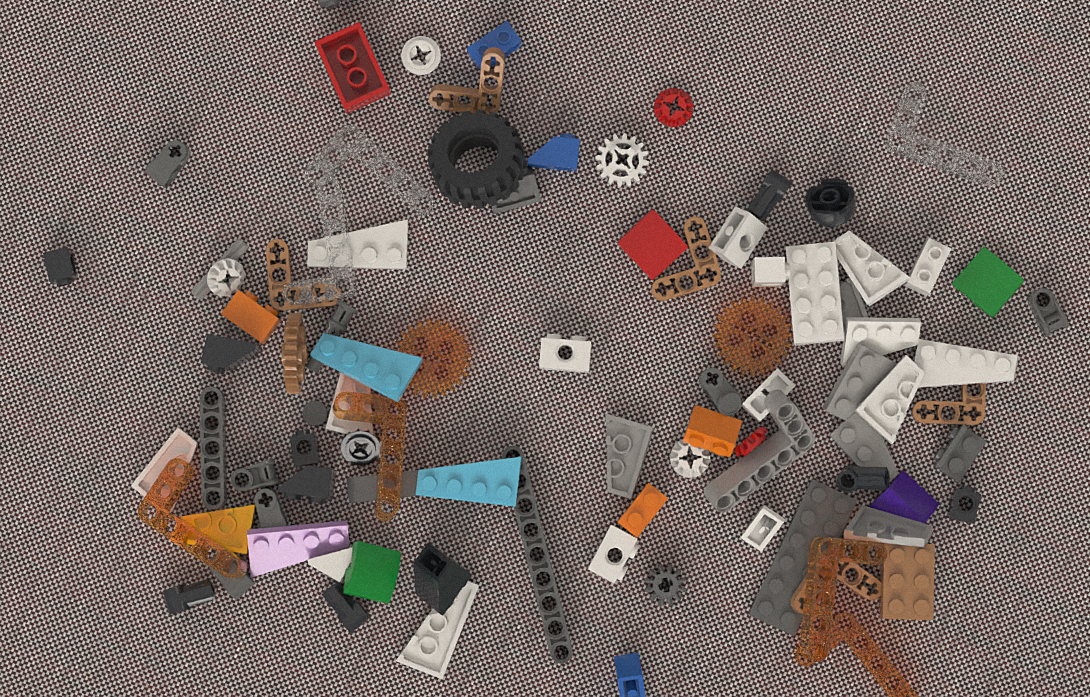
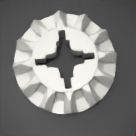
(425, 45)
(219, 271)
(681, 466)

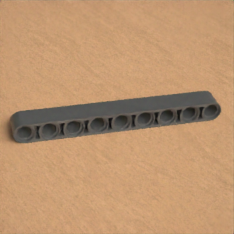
(543, 565)

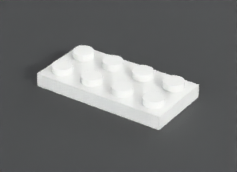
(815, 293)

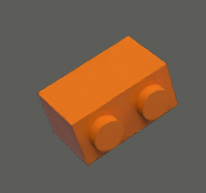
(251, 316)
(712, 431)
(642, 510)

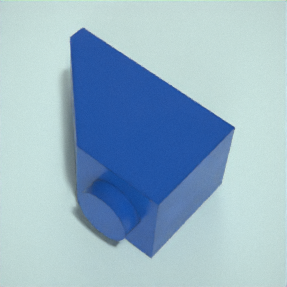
(557, 154)
(629, 675)

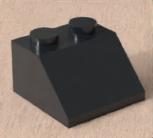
(227, 353)

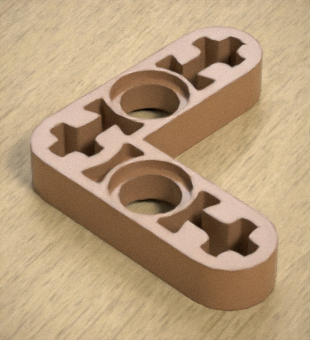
(477, 96)
(700, 265)
(277, 287)
(967, 402)
(860, 590)

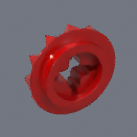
(662, 110)
(751, 442)

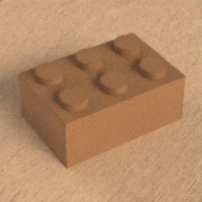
(907, 582)

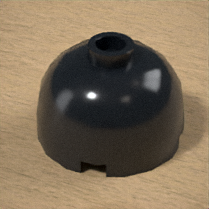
(831, 202)

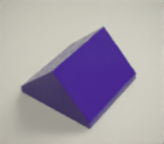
(906, 499)

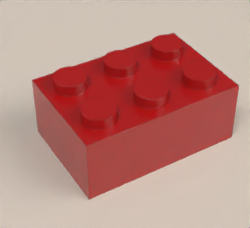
(352, 68)

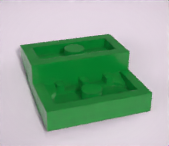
(988, 282)
(372, 572)

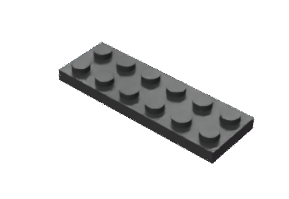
(820, 513)

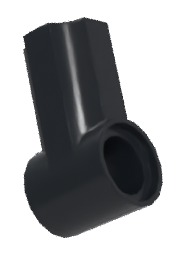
(771, 191)
(865, 478)
(183, 597)
(349, 611)

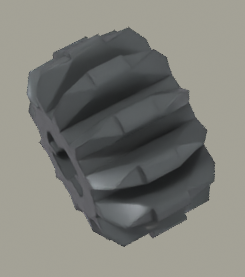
(672, 589)

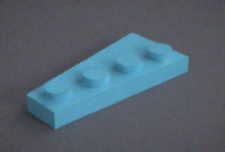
(371, 365)
(475, 482)

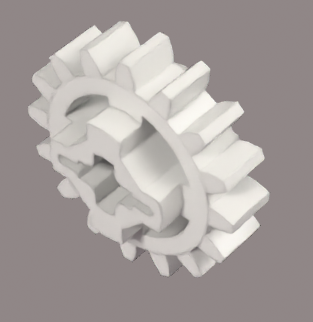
(613, 167)

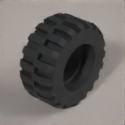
(469, 132)

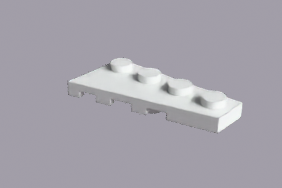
(371, 248)
(962, 365)
(438, 635)

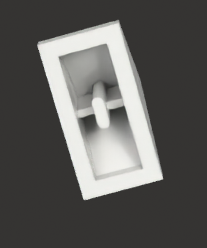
(762, 528)
(333, 563)

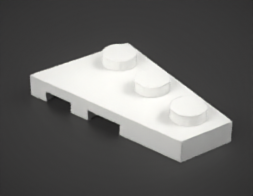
(879, 335)

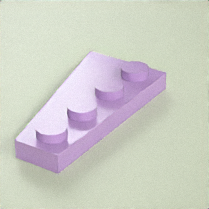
(288, 545)

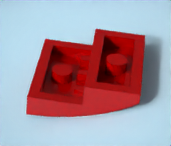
(652, 244)

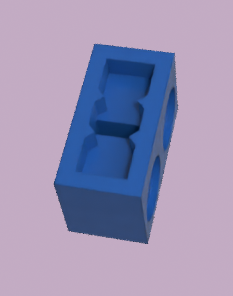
(502, 37)

